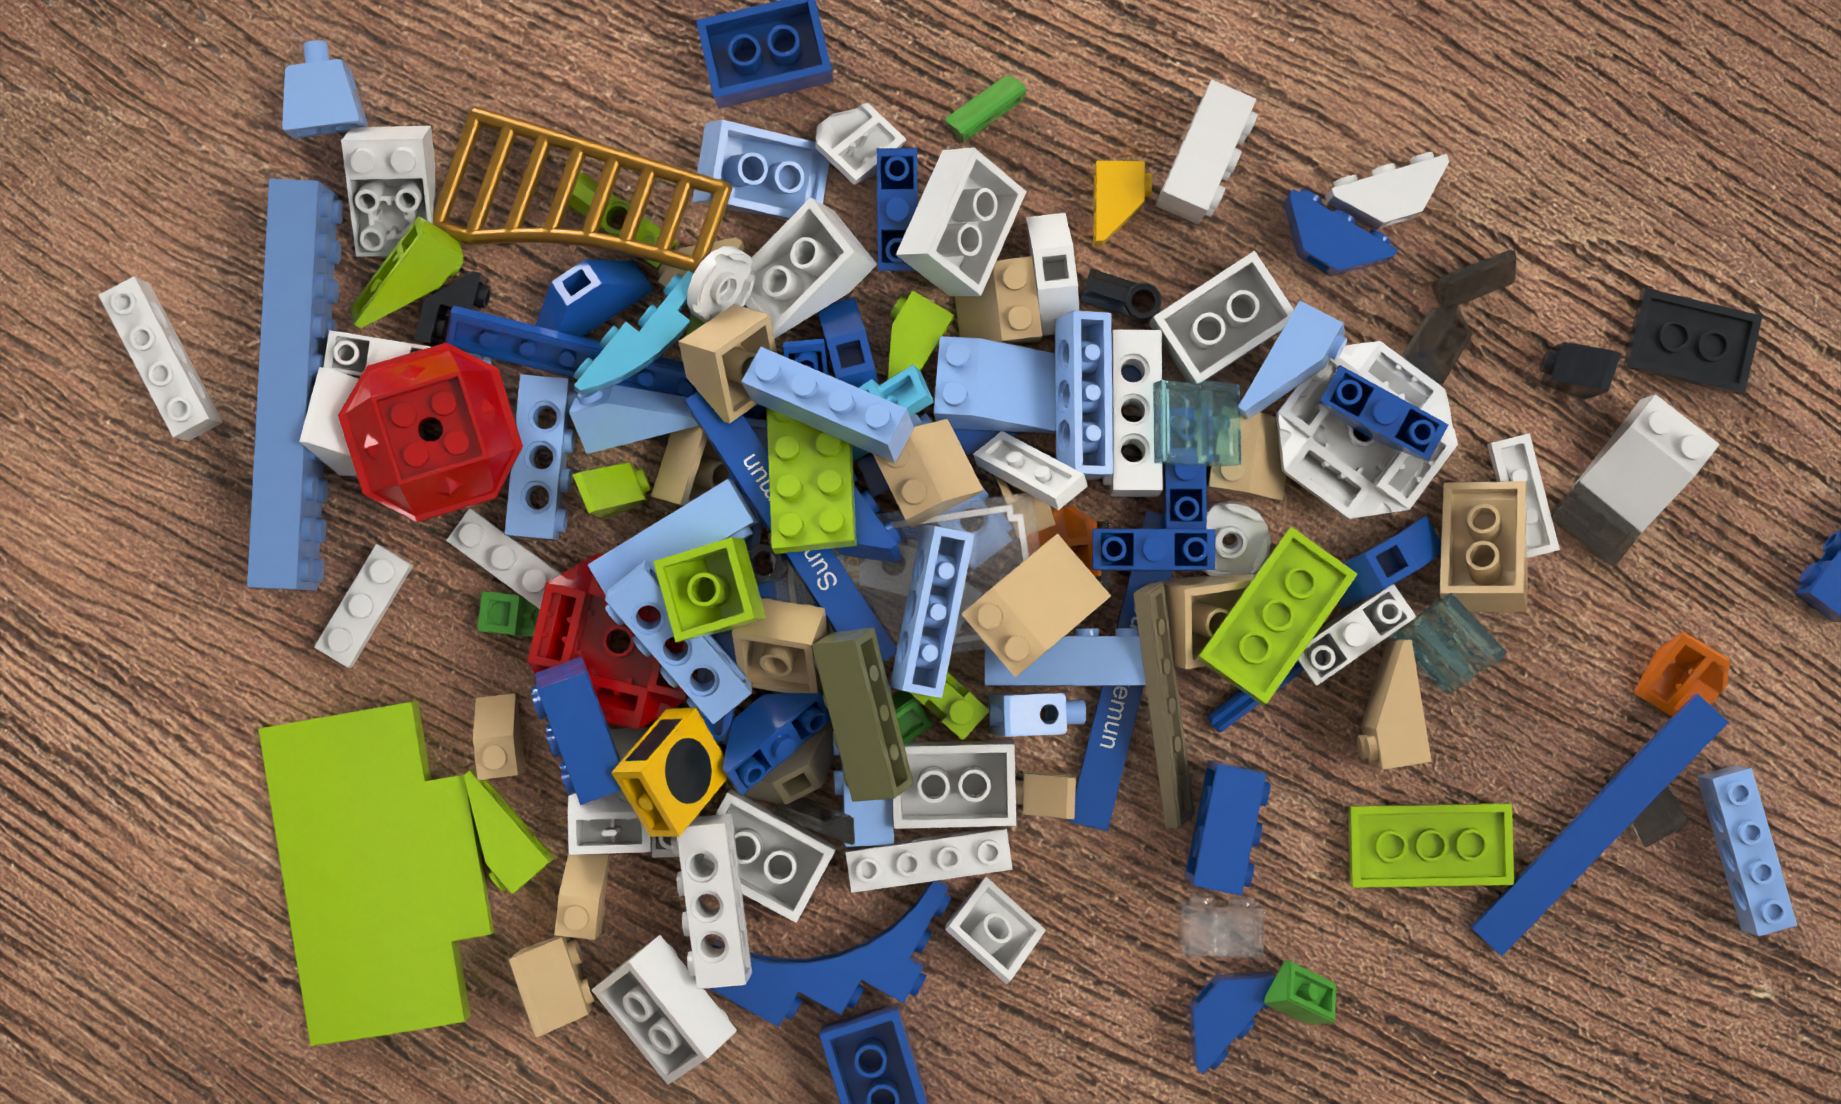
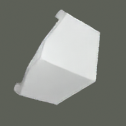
(852, 140)

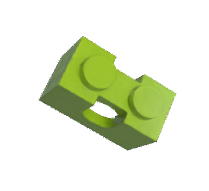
(956, 711)

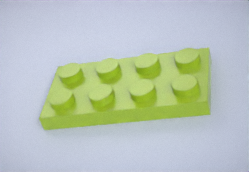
(809, 487)
(1277, 616)
(1431, 845)

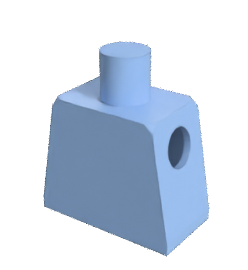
(320, 95)
(1020, 713)

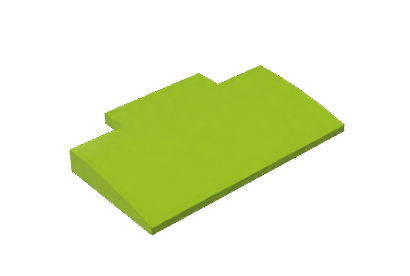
(374, 872)

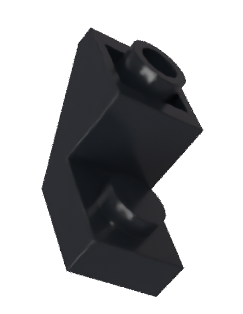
(467, 292)

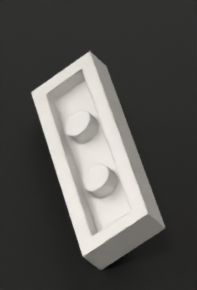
(1516, 461)
(1030, 470)
(502, 556)
(363, 606)

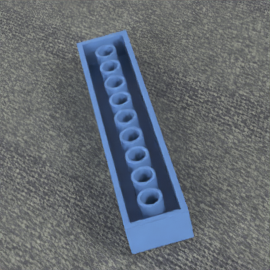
(293, 345)

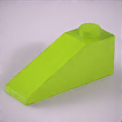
(411, 271)
(915, 332)
(612, 489)
(505, 839)

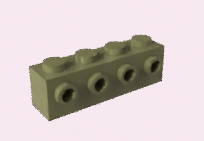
(862, 714)

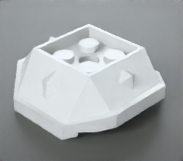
(1352, 474)

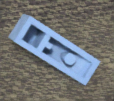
(1297, 355)
(627, 416)

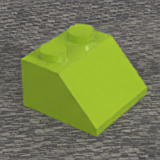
(709, 589)

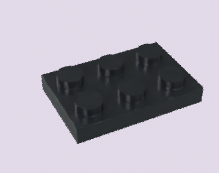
(1693, 341)

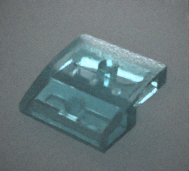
(1197, 423)
(1451, 643)

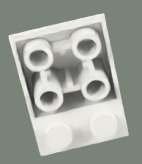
(388, 183)
(610, 821)

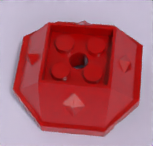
(441, 475)
(577, 625)

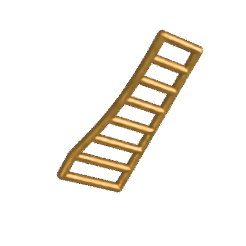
(589, 235)

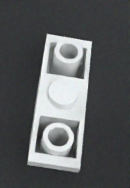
(1390, 193)
(1053, 268)
(353, 352)
(1355, 633)

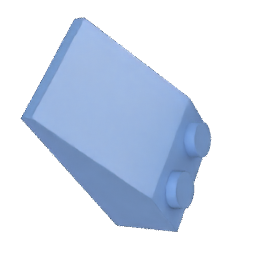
(766, 169)
(995, 386)

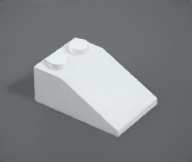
(806, 267)
(1648, 461)

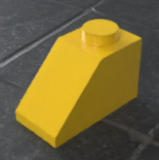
(1117, 196)

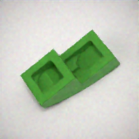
(507, 614)

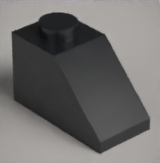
(1579, 369)

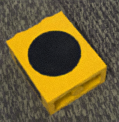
(672, 772)

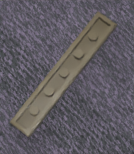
(1164, 704)

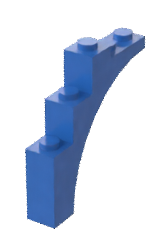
(835, 977)

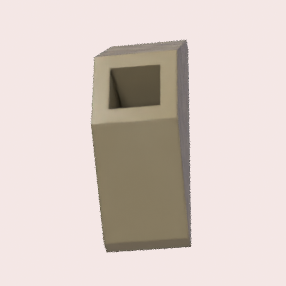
(800, 772)

